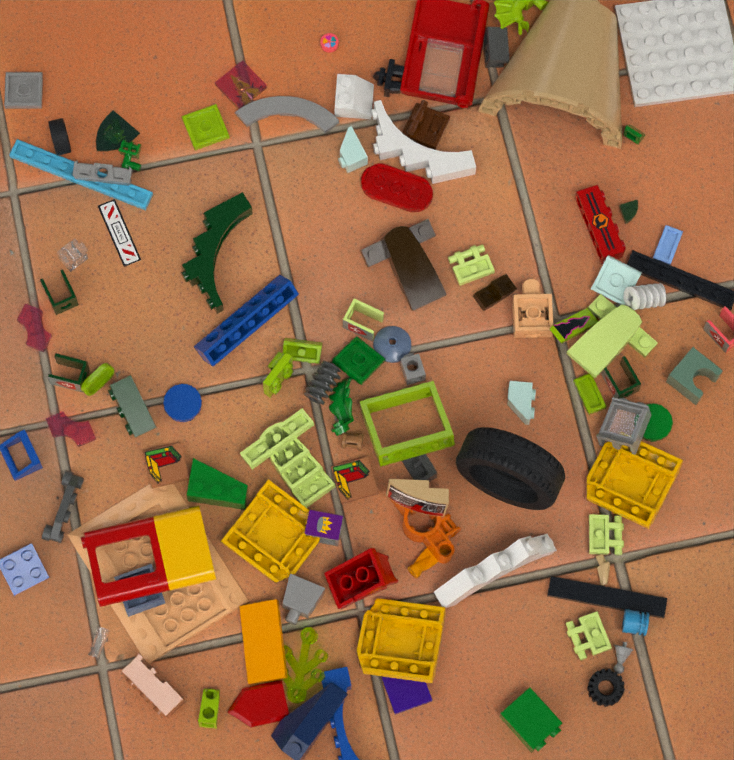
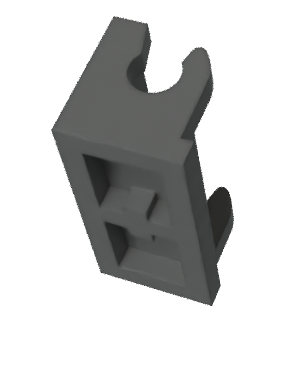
(496, 47)
(420, 468)

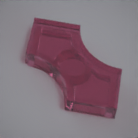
(31, 319)
(79, 432)

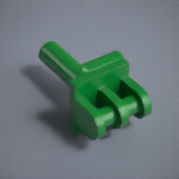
(129, 154)

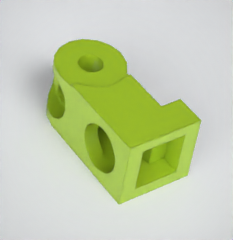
(209, 708)

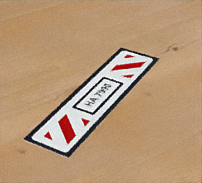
(119, 232)

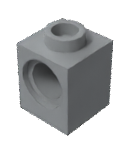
(412, 376)

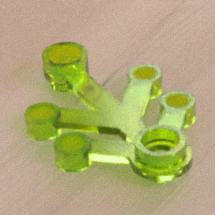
(302, 667)

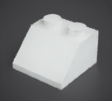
(353, 97)

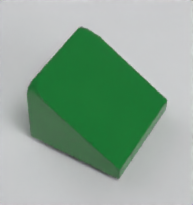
(633, 134)

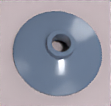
(394, 352)

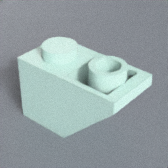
(520, 398)

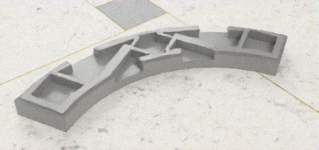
(287, 107)

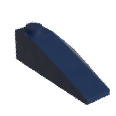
(305, 724)

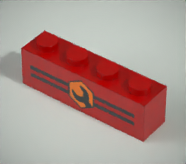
(599, 223)

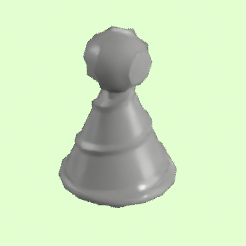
(622, 654)

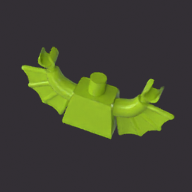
(511, 11)

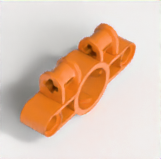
(434, 538)

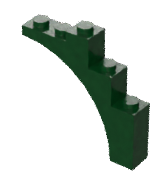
(218, 223)

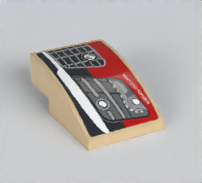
(418, 496)

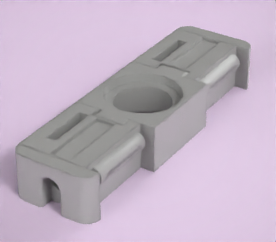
(89, 172)

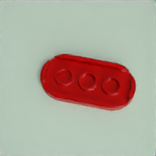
(396, 187)

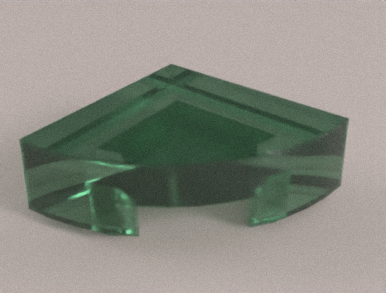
(629, 210)

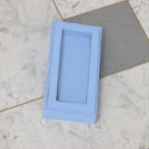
(667, 244)

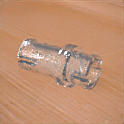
(98, 642)

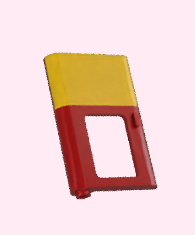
(178, 551)

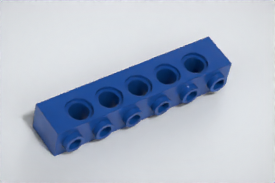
(246, 320)

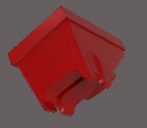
(360, 577)

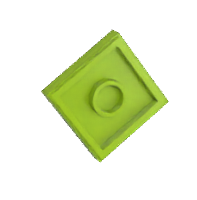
(205, 127)

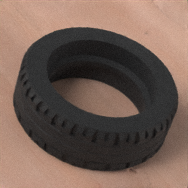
(510, 468)

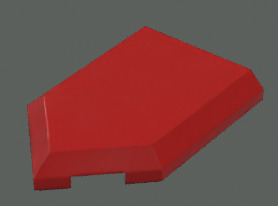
(260, 704)

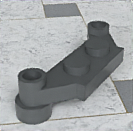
(54, 532)

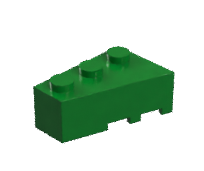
(215, 488)

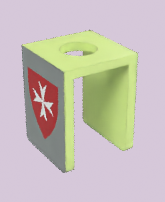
(366, 310)

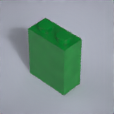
(531, 720)

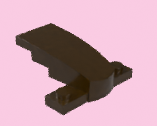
(409, 262)

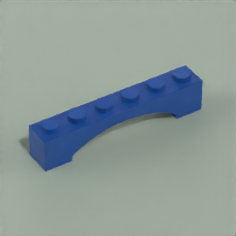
(340, 678)

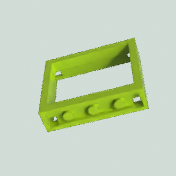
(415, 446)

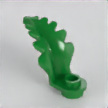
(341, 406)

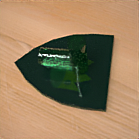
(113, 131)

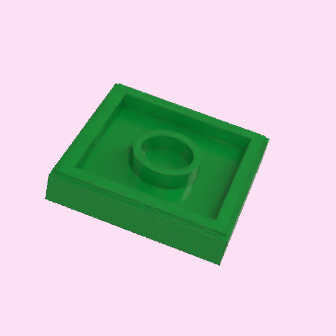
(358, 360)

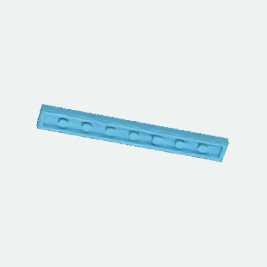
(64, 167)

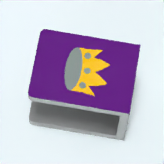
(325, 526)

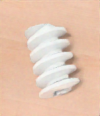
(645, 296)

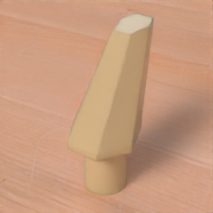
(603, 569)

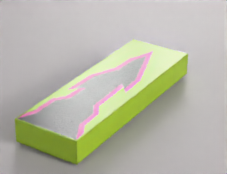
(573, 325)

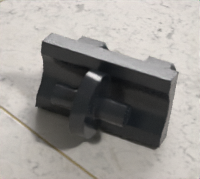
(391, 86)

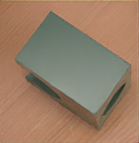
(689, 367)

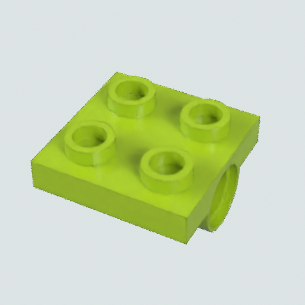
(281, 369)

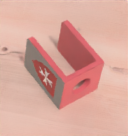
(716, 335)

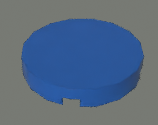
(182, 403)

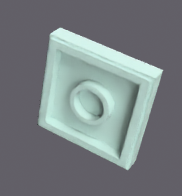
(614, 279)

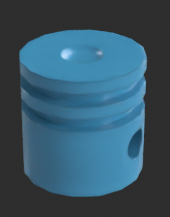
(635, 622)

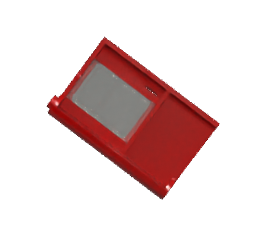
(445, 51)

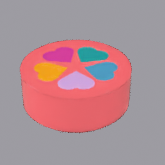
(329, 42)

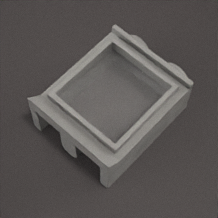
(624, 424)

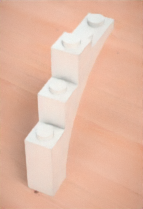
(438, 165)
(493, 567)

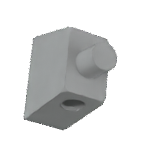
(301, 598)

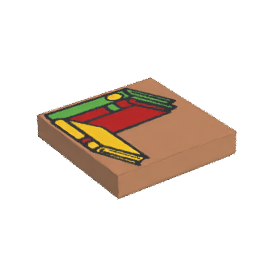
(166, 465)
(354, 480)

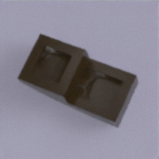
(495, 292)

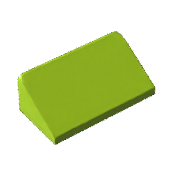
(303, 350)

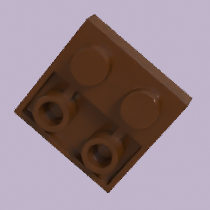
(426, 125)

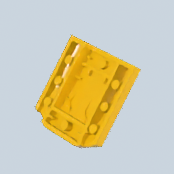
(632, 483)
(272, 534)
(401, 640)

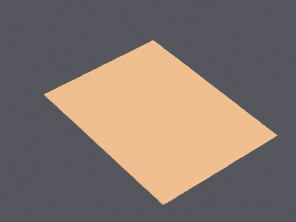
(186, 608)

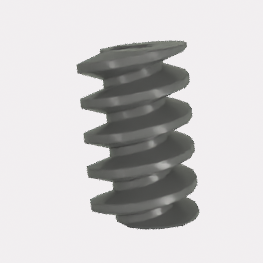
(322, 382)

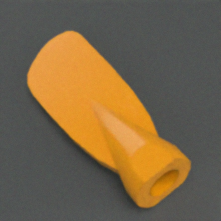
(424, 562)

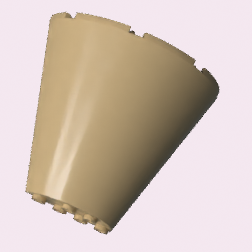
(567, 64)

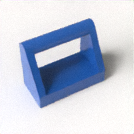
(33, 467)

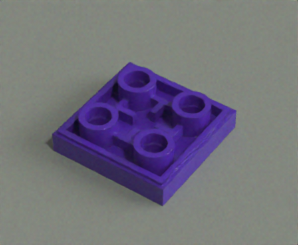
(406, 693)

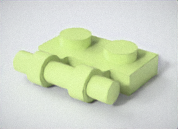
(473, 269)
(599, 534)
(594, 633)

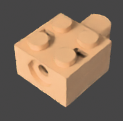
(531, 312)

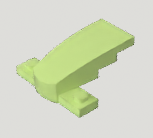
(610, 336)
(291, 458)

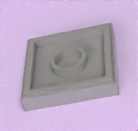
(23, 90)

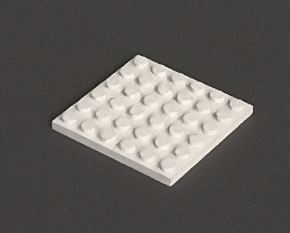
(676, 50)

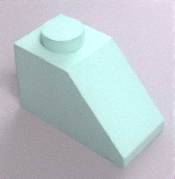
(352, 153)

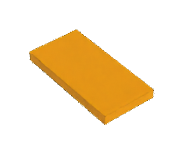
(263, 642)

